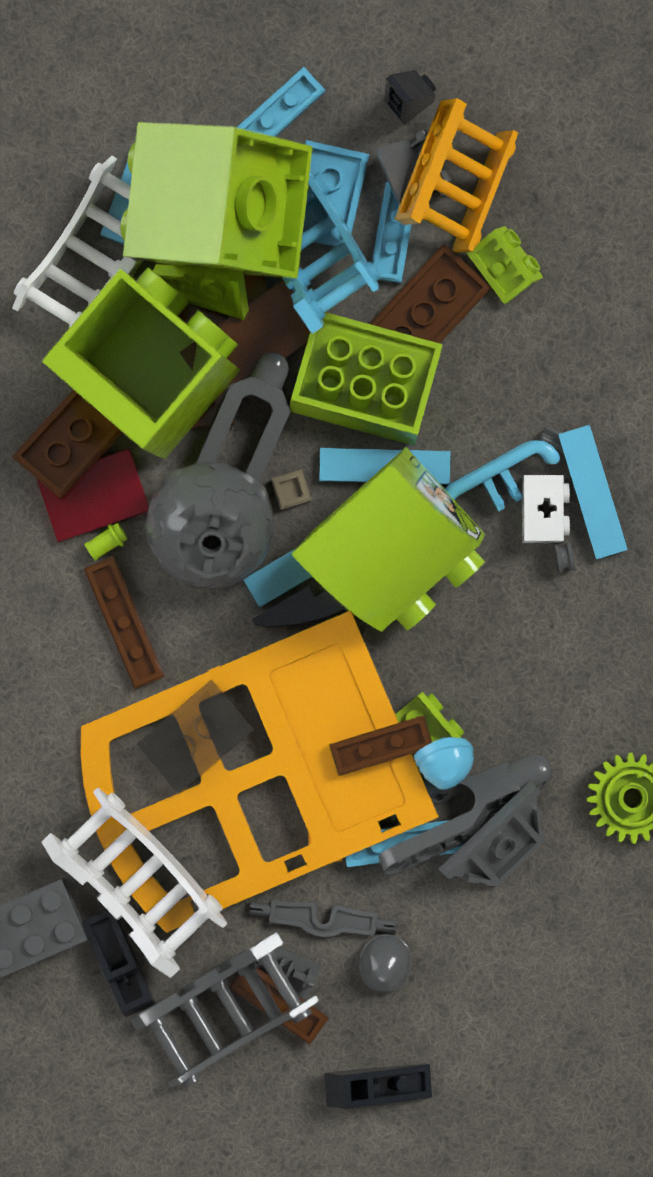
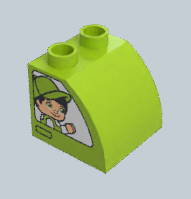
(392, 545)

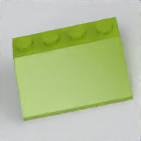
(366, 378)

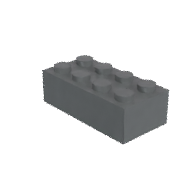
(38, 926)

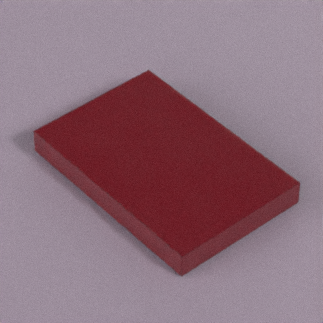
(102, 497)

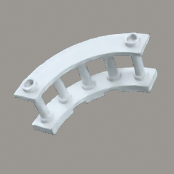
(28, 288)
(116, 899)

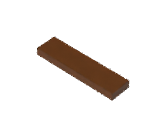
(124, 622)

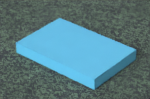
(344, 175)

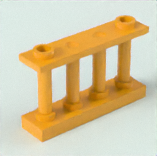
(427, 175)

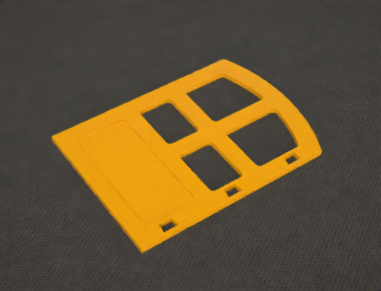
(308, 696)

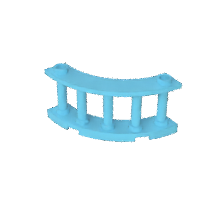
(314, 303)

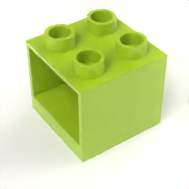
(216, 199)
(129, 361)

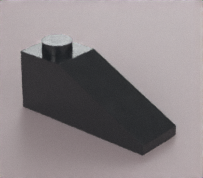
(408, 94)
(377, 1085)

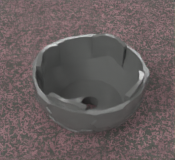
(210, 502)

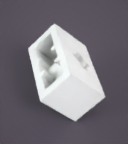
(534, 492)

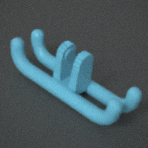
(500, 466)

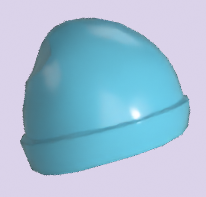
(445, 761)

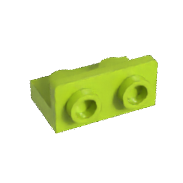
(505, 264)
(431, 708)

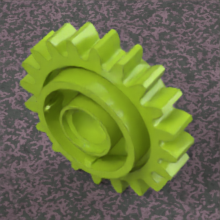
(610, 798)

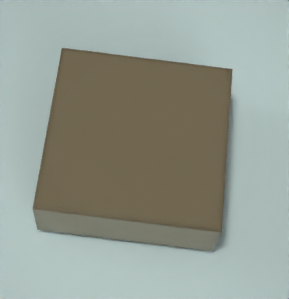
(291, 489)

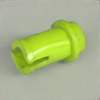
(106, 541)

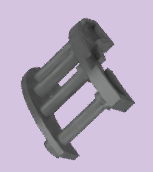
(216, 980)

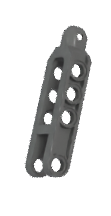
(265, 383)

